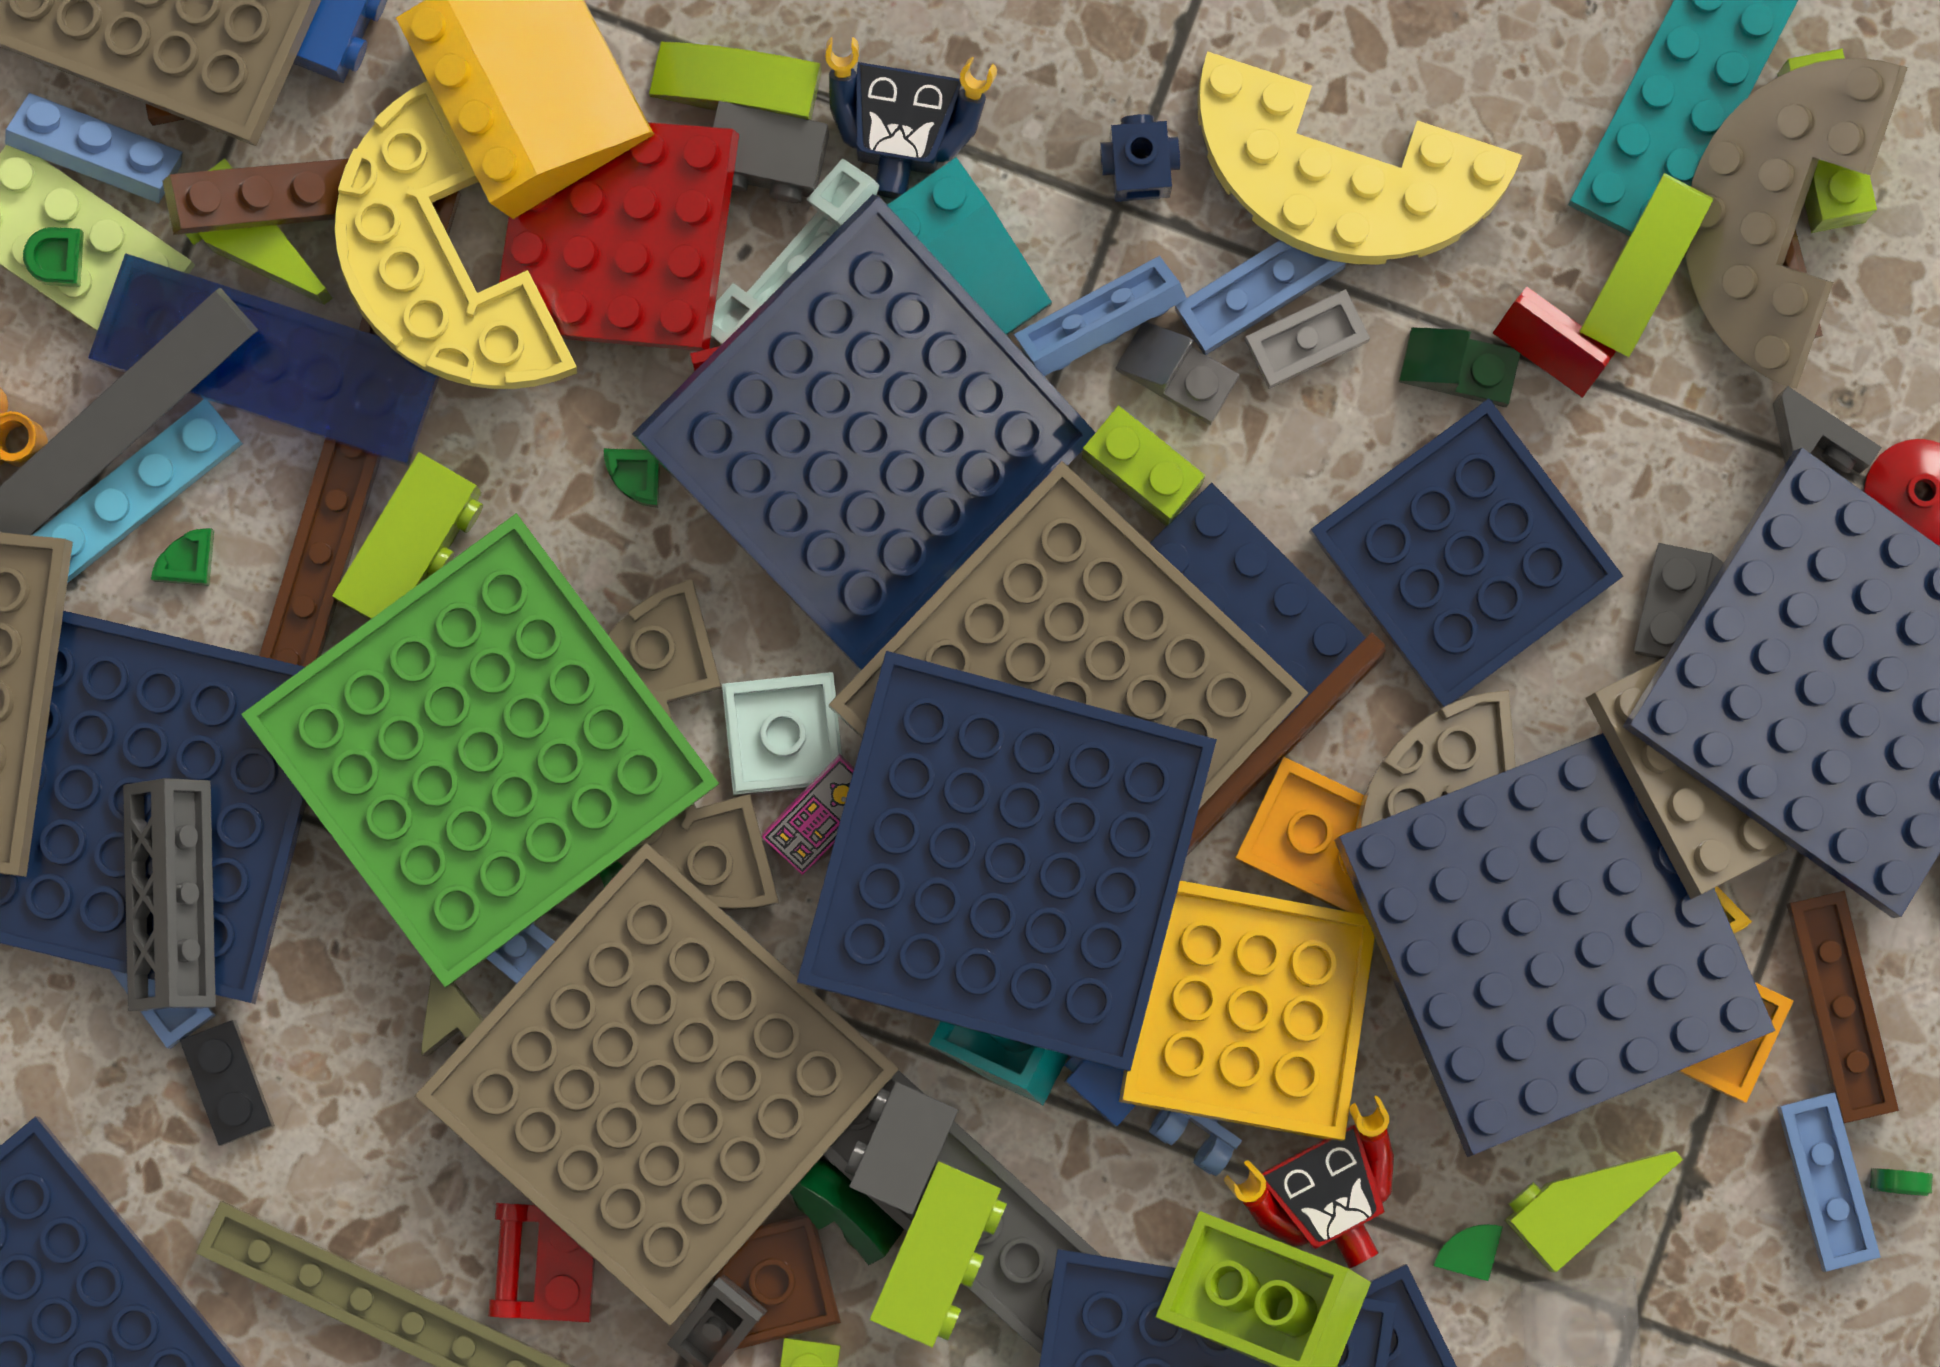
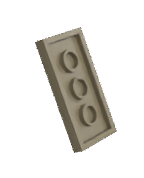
(1697, 827)

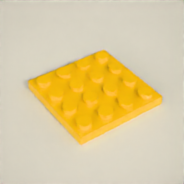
(1254, 1013)

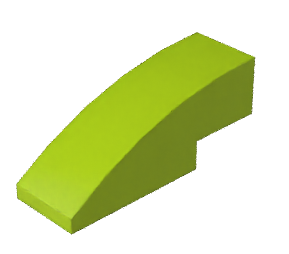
(710, 74)
(1646, 265)

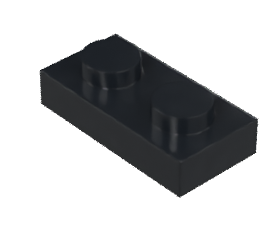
(227, 1082)

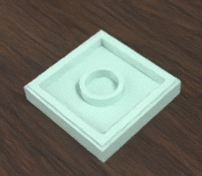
(780, 732)

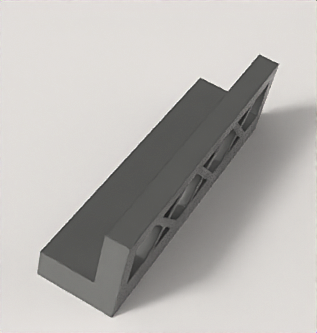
(176, 894)

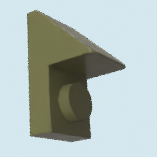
(446, 1015)

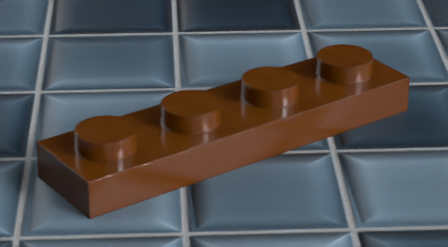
(253, 196)
(1842, 1006)

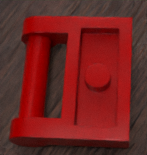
(562, 1270)

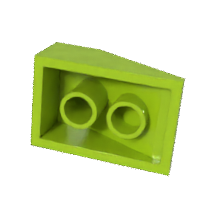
(1262, 1296)

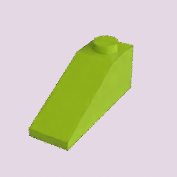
(266, 253)
(1576, 1209)

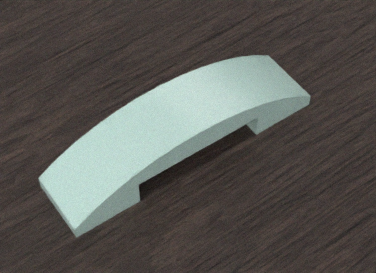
(835, 202)

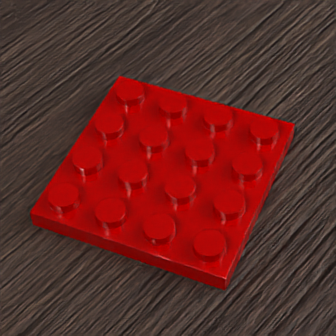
(634, 242)

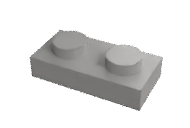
(1307, 339)

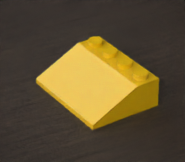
(525, 92)

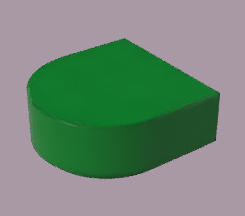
(55, 256)
(1901, 1182)

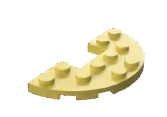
(1333, 198)
(409, 273)

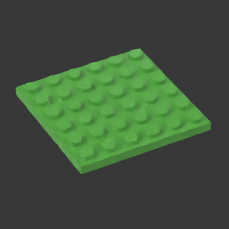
(480, 750)

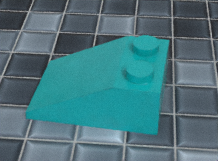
(972, 245)

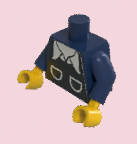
(902, 115)

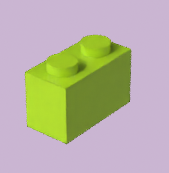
(1143, 466)

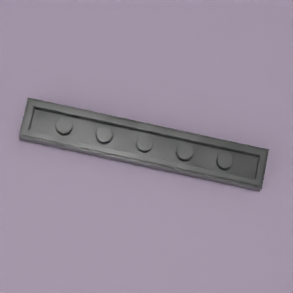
(123, 413)

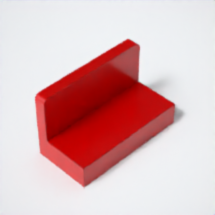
(1553, 342)

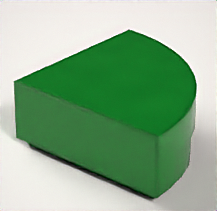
(634, 474)
(186, 559)
(1470, 1251)

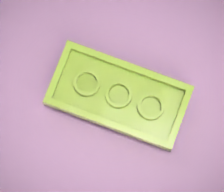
(41, 197)

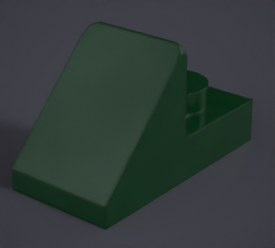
(1459, 365)

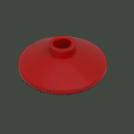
(1893, 482)

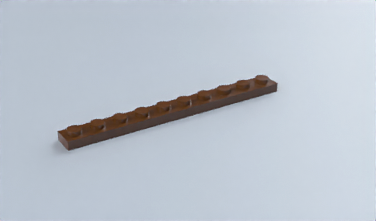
(326, 536)

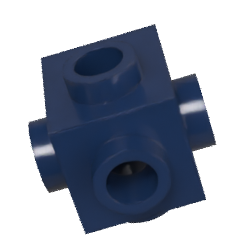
(1134, 176)

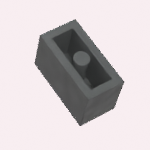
(775, 151)
(902, 1147)

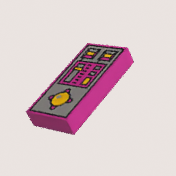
(813, 818)

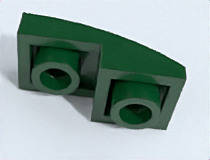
(828, 1198)

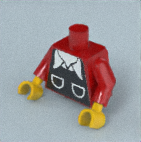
(1326, 1189)

